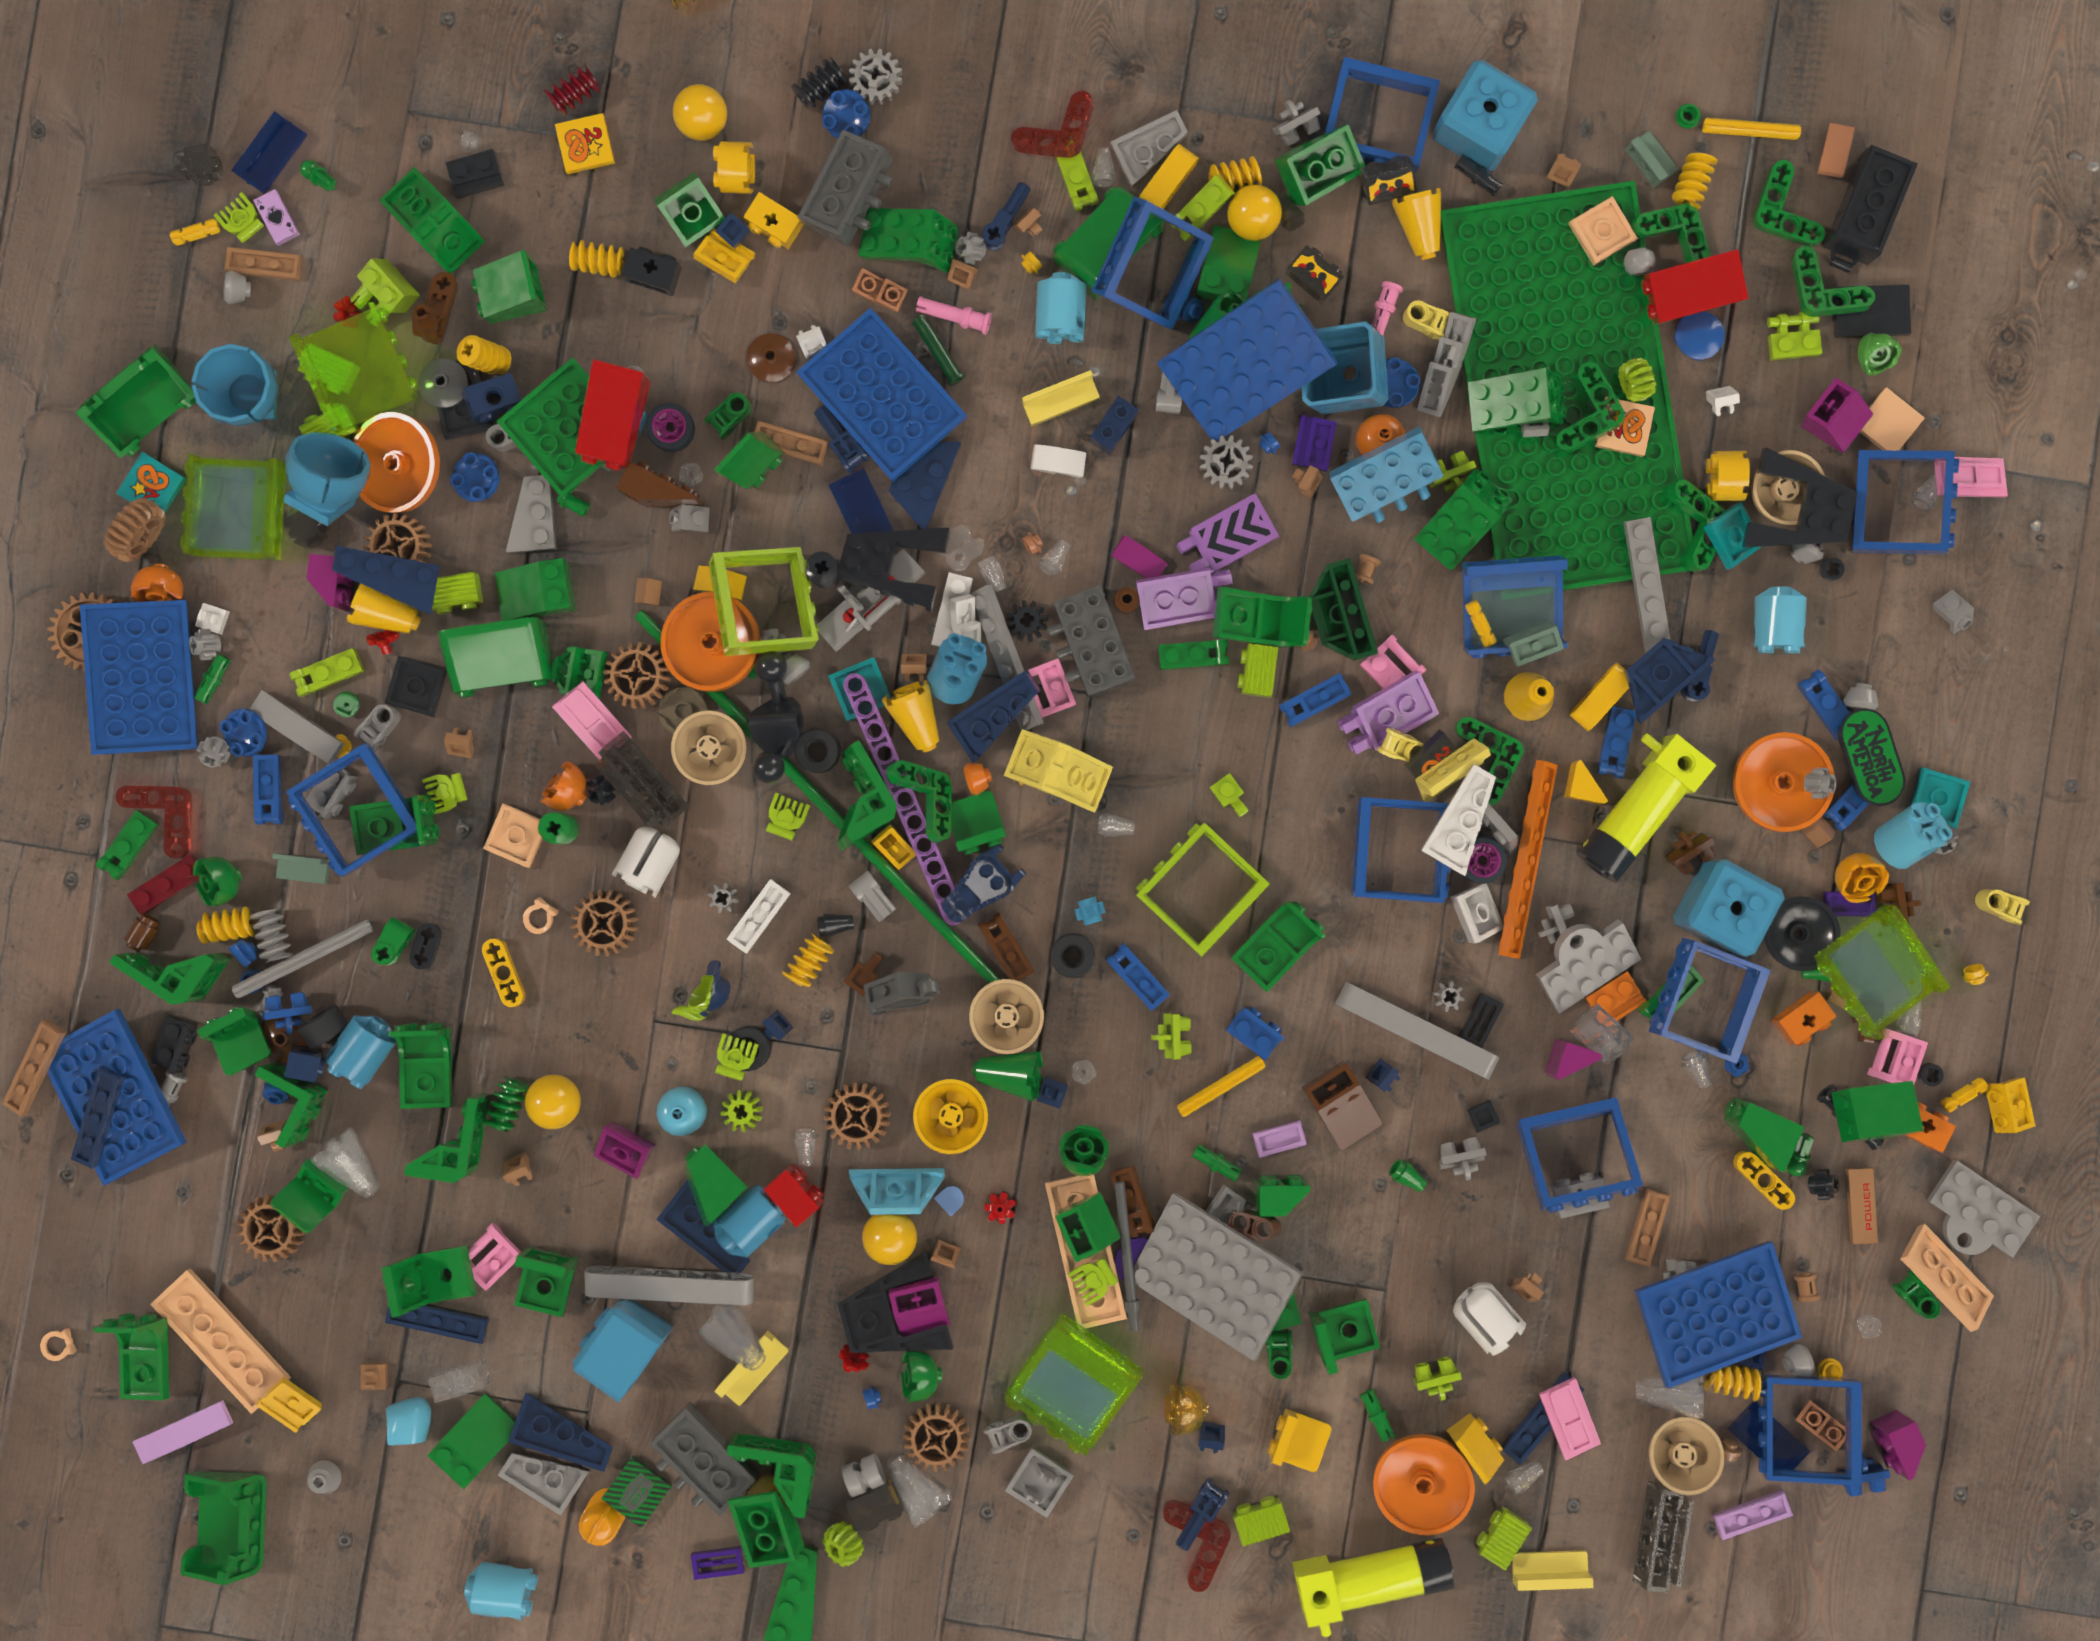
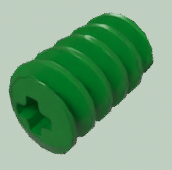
(551, 822)
(507, 1104)

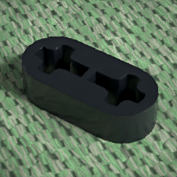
(420, 943)

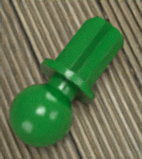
(317, 175)
(1797, 1164)

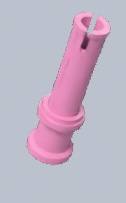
(1385, 305)
(965, 317)

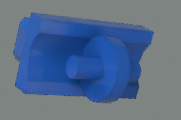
(298, 1007)
(1871, 1473)

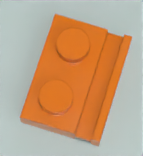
(1617, 996)

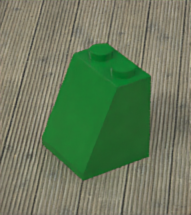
(508, 288)
(1877, 1111)
(1764, 1132)
(711, 1183)

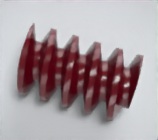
(572, 90)

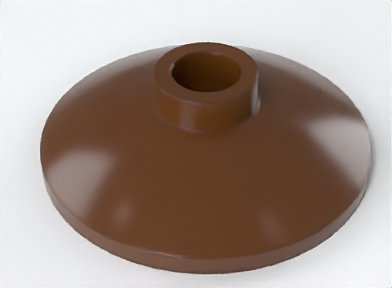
(771, 370)
(280, 1051)

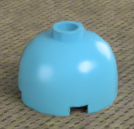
(689, 1103)

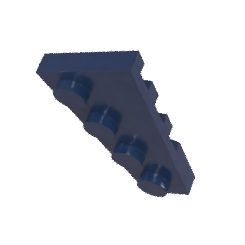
(393, 576)
(987, 718)

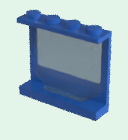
(1513, 598)

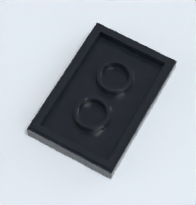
(1887, 315)
(456, 420)

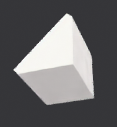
(1477, 913)

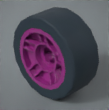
(658, 422)
(1495, 862)

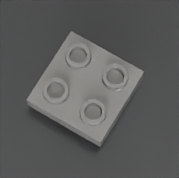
(1039, 1482)

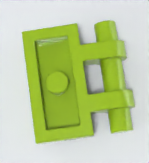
(1793, 344)

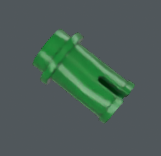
(574, 504)

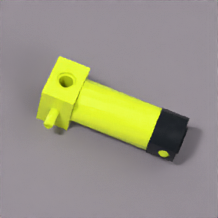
(1645, 805)
(1370, 1580)

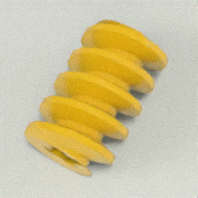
(1239, 173)
(1691, 179)
(596, 260)
(484, 355)
(225, 927)
(809, 961)
(1736, 1379)

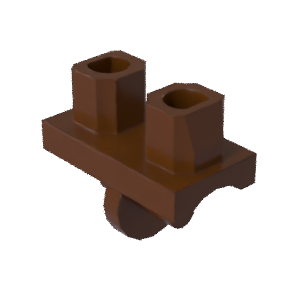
(1688, 848)
(1896, 895)

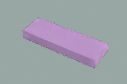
(1752, 1514)

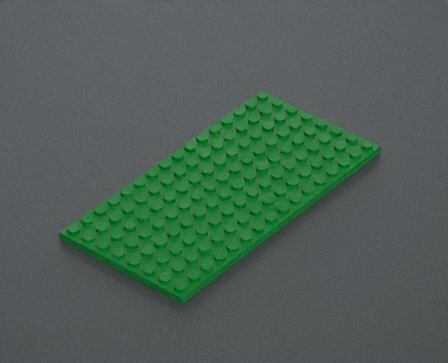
(1554, 310)

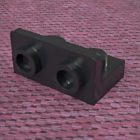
(174, 1044)

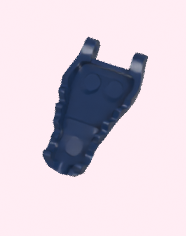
(981, 886)

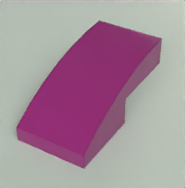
(1138, 558)

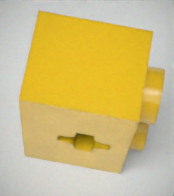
(765, 210)

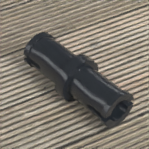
(1478, 175)

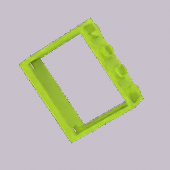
(802, 588)
(1231, 916)

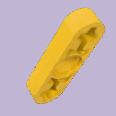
(489, 958)
(1772, 1197)

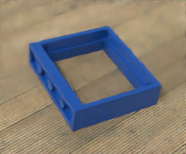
(1389, 78)
(1123, 248)
(1948, 513)
(312, 823)
(1361, 852)
(1742, 1012)
(1569, 1115)
(1853, 1432)

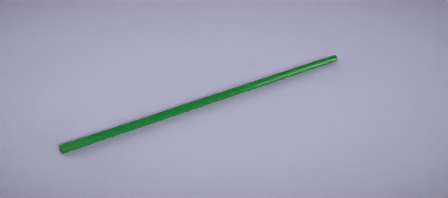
(838, 820)

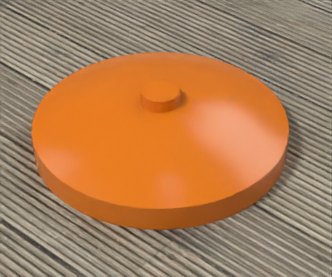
(401, 461)
(695, 648)
(1771, 782)
(1423, 1484)

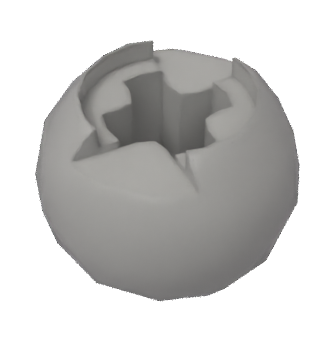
(1639, 261)

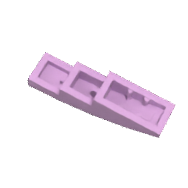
(182, 1432)

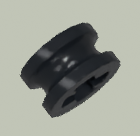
(1839, 570)
(1938, 1074)

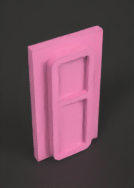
(1975, 477)
(588, 718)
(1569, 1418)

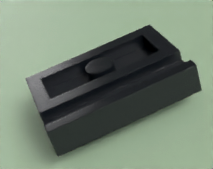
(475, 174)

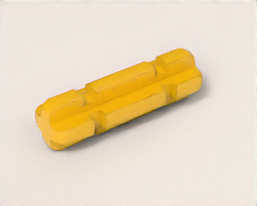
(194, 232)
(1480, 623)
(1964, 1095)

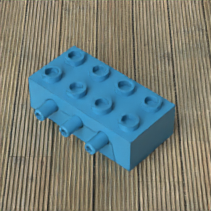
(1387, 475)

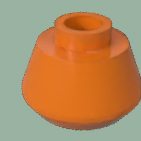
(977, 777)

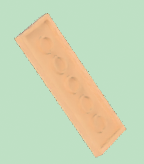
(1109, 1307)
(219, 1339)

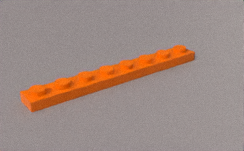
(1528, 859)

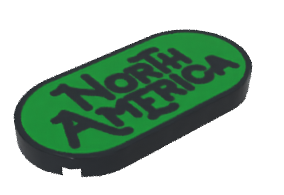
(1871, 757)

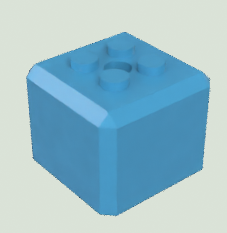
(1471, 129)
(1357, 347)
(1708, 901)
(620, 1347)

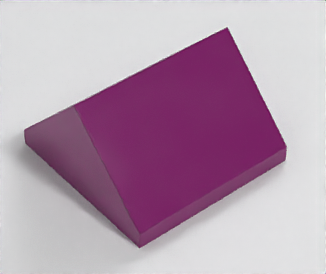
(1568, 1058)
(623, 1149)

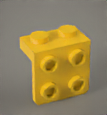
(1299, 1441)

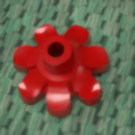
(345, 309)
(382, 640)
(1002, 1202)
(853, 1361)

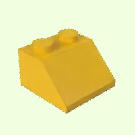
(1476, 1446)

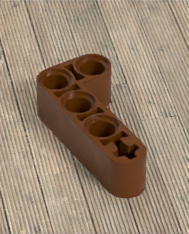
(1254, 1228)

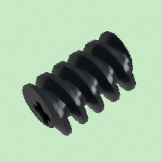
(819, 83)
(820, 561)

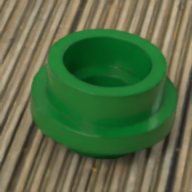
(1692, 111)

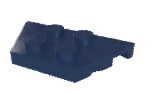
(924, 481)
(1662, 675)

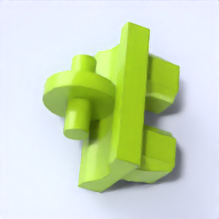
(1461, 466)
(1169, 1036)
(1447, 1374)

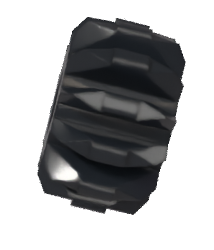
(1034, 626)

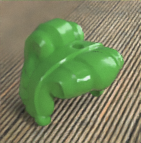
(1867, 353)

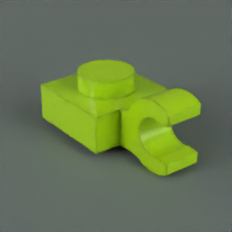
(1227, 793)

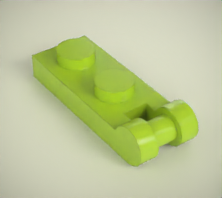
(1077, 180)
(1205, 204)
(327, 672)

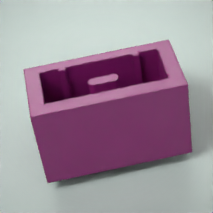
(1838, 416)
(332, 587)
(919, 1306)
(1900, 1442)

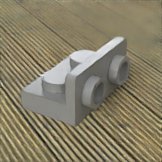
(329, 794)

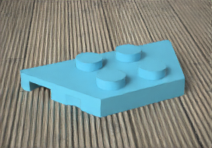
(896, 1189)

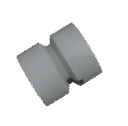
(863, 1475)

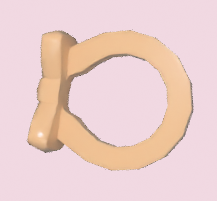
(551, 911)
(64, 1334)

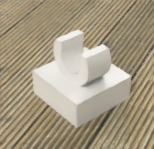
(811, 341)
(1722, 397)
(212, 618)

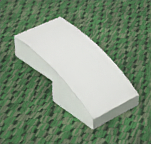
(1058, 460)
(963, 617)

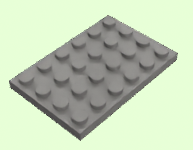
(1215, 1276)

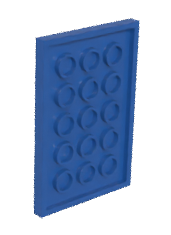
(1247, 361)
(881, 394)
(139, 677)
(142, 1119)
(1718, 1314)

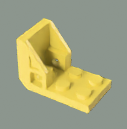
(1058, 770)

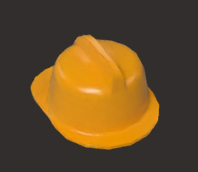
(599, 1520)

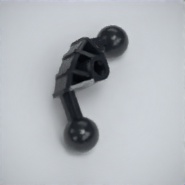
(776, 723)

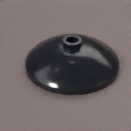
(1817, 930)

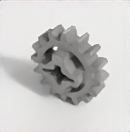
(866, 73)
(1235, 463)

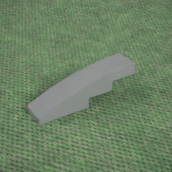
(1446, 364)
(297, 727)

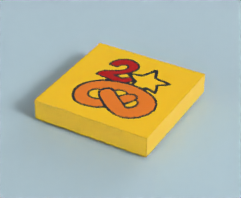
(585, 143)

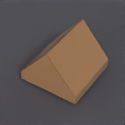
(962, 274)
(648, 591)
(1819, 832)
(945, 1254)

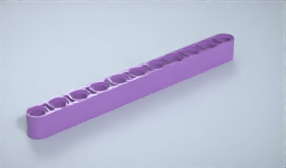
(904, 812)

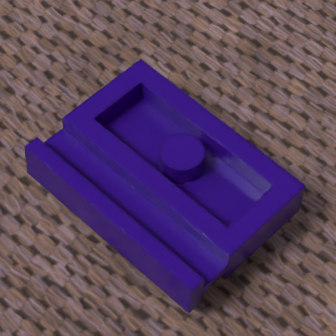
(1314, 443)

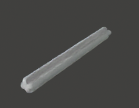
(302, 958)

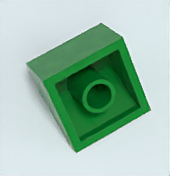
(689, 209)

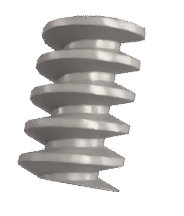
(271, 935)

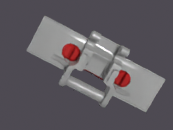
(864, 605)

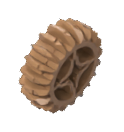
(389, 528)
(134, 530)
(615, 673)
(589, 906)
(864, 1124)
(255, 1241)
(928, 1443)

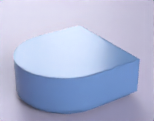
(950, 1199)

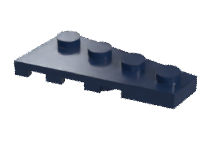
(684, 1220)
(553, 1434)

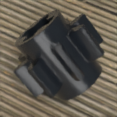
(600, 790)
(1823, 1184)

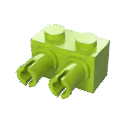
(387, 284)

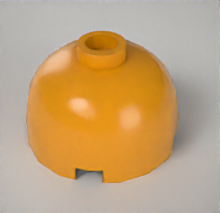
(1860, 877)

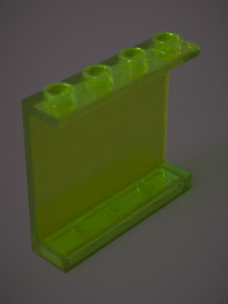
(355, 369)

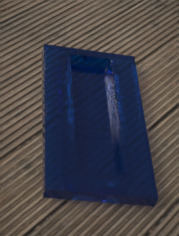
(269, 152)
(860, 504)
(1786, 1448)

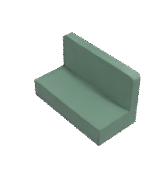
(1651, 159)
(1534, 643)
(302, 868)

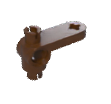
(431, 319)

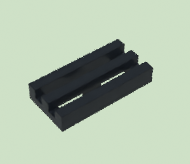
(1463, 1034)

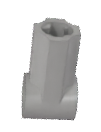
(1168, 398)
(868, 891)

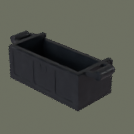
(1869, 207)

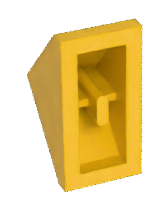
(735, 580)
(1582, 785)
(894, 847)

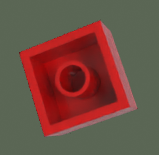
(795, 1194)

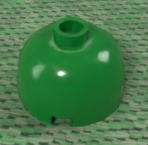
(217, 880)
(1083, 1150)
(919, 1376)

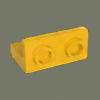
(2010, 1106)

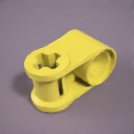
(1429, 319)
(1399, 745)
(2005, 905)

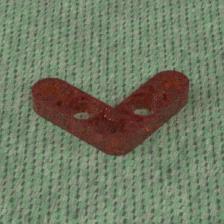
(1059, 138)
(171, 809)
(1206, 1534)

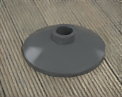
(451, 391)

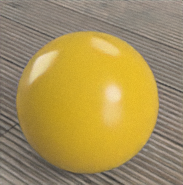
(699, 112)
(1254, 212)
(552, 1101)
(889, 1238)

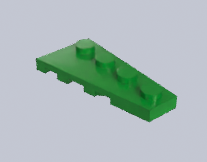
(795, 1600)

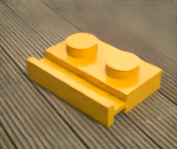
(722, 257)
(289, 1404)

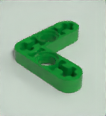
(1775, 211)
(1678, 224)
(1821, 296)
(1599, 417)
(1706, 515)
(1498, 749)
(930, 788)

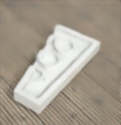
(1458, 827)

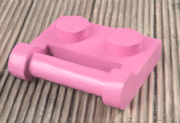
(1383, 670)
(1055, 688)
(1905, 1061)
(496, 1261)

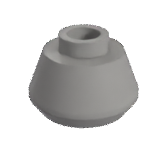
(235, 287)
(1807, 552)
(796, 668)
(1861, 697)
(1798, 1361)
(324, 1477)

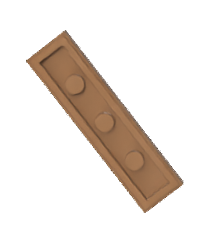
(33, 1067)

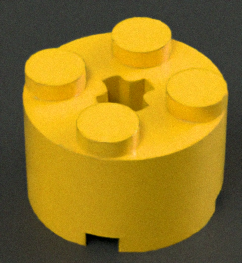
(734, 167)
(1728, 475)

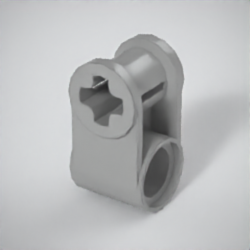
(375, 729)
(1004, 1435)

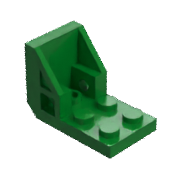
(432, 220)
(872, 809)
(177, 982)
(457, 1157)
(793, 1468)

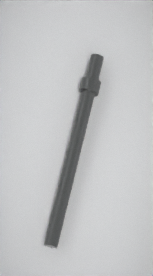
(1131, 1304)

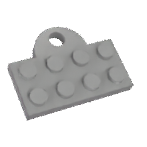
(1587, 963)
(1980, 1212)

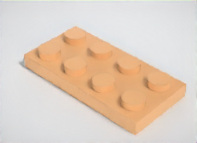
(1947, 1277)

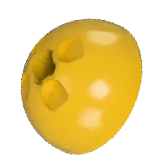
(944, 1132)

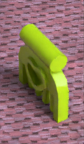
(241, 221)
(449, 790)
(785, 820)
(733, 1060)
(1096, 1277)

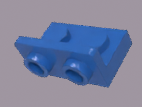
(1254, 1032)

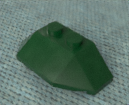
(1341, 612)

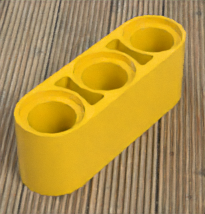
(1170, 177)
(1601, 697)

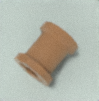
(1366, 569)
(1806, 1286)

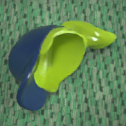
(708, 996)

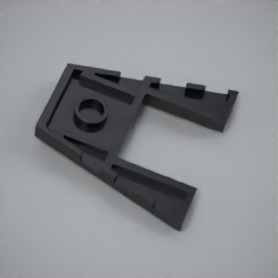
(1824, 508)
(870, 556)
(870, 1319)

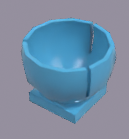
(237, 386)
(325, 475)

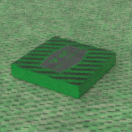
(636, 1491)

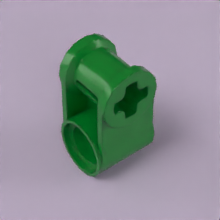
(727, 415)
(394, 939)
(1914, 1293)
(1279, 1347)

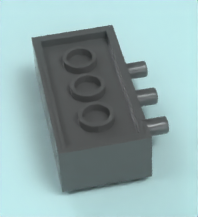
(846, 188)
(1091, 642)
(701, 1459)

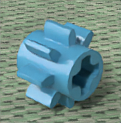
(1090, 911)

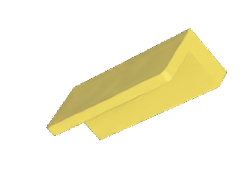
(1060, 398)
(1451, 769)
(743, 1381)
(1551, 1570)

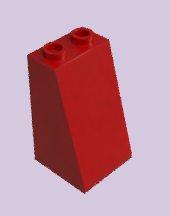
(1695, 287)
(611, 415)

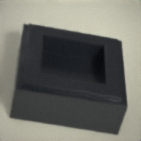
(1483, 1116)

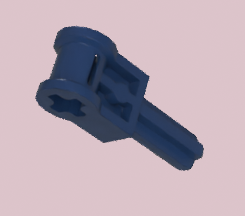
(1004, 218)
(842, 443)
(1702, 680)
(1205, 1509)

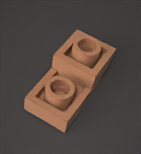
(1836, 150)
(879, 290)
(1822, 1425)

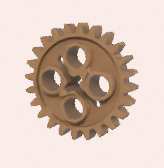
(64, 633)

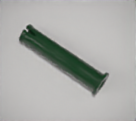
(938, 350)

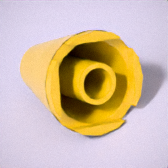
(1421, 221)
(382, 612)
(1528, 696)
(914, 714)

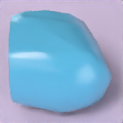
(408, 1421)

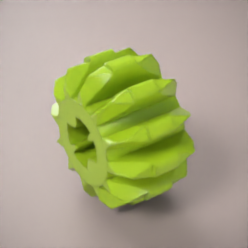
(1637, 379)
(750, 1108)
(843, 1544)

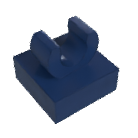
(732, 230)
(776, 1026)
(1382, 1075)
(1052, 1092)
(1211, 1436)

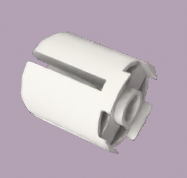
(647, 860)
(1488, 1317)

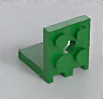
(306, 1109)
(547, 1266)
(427, 1280)
(1330, 1338)

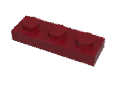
(164, 885)

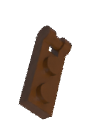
(1006, 948)
(1135, 1201)

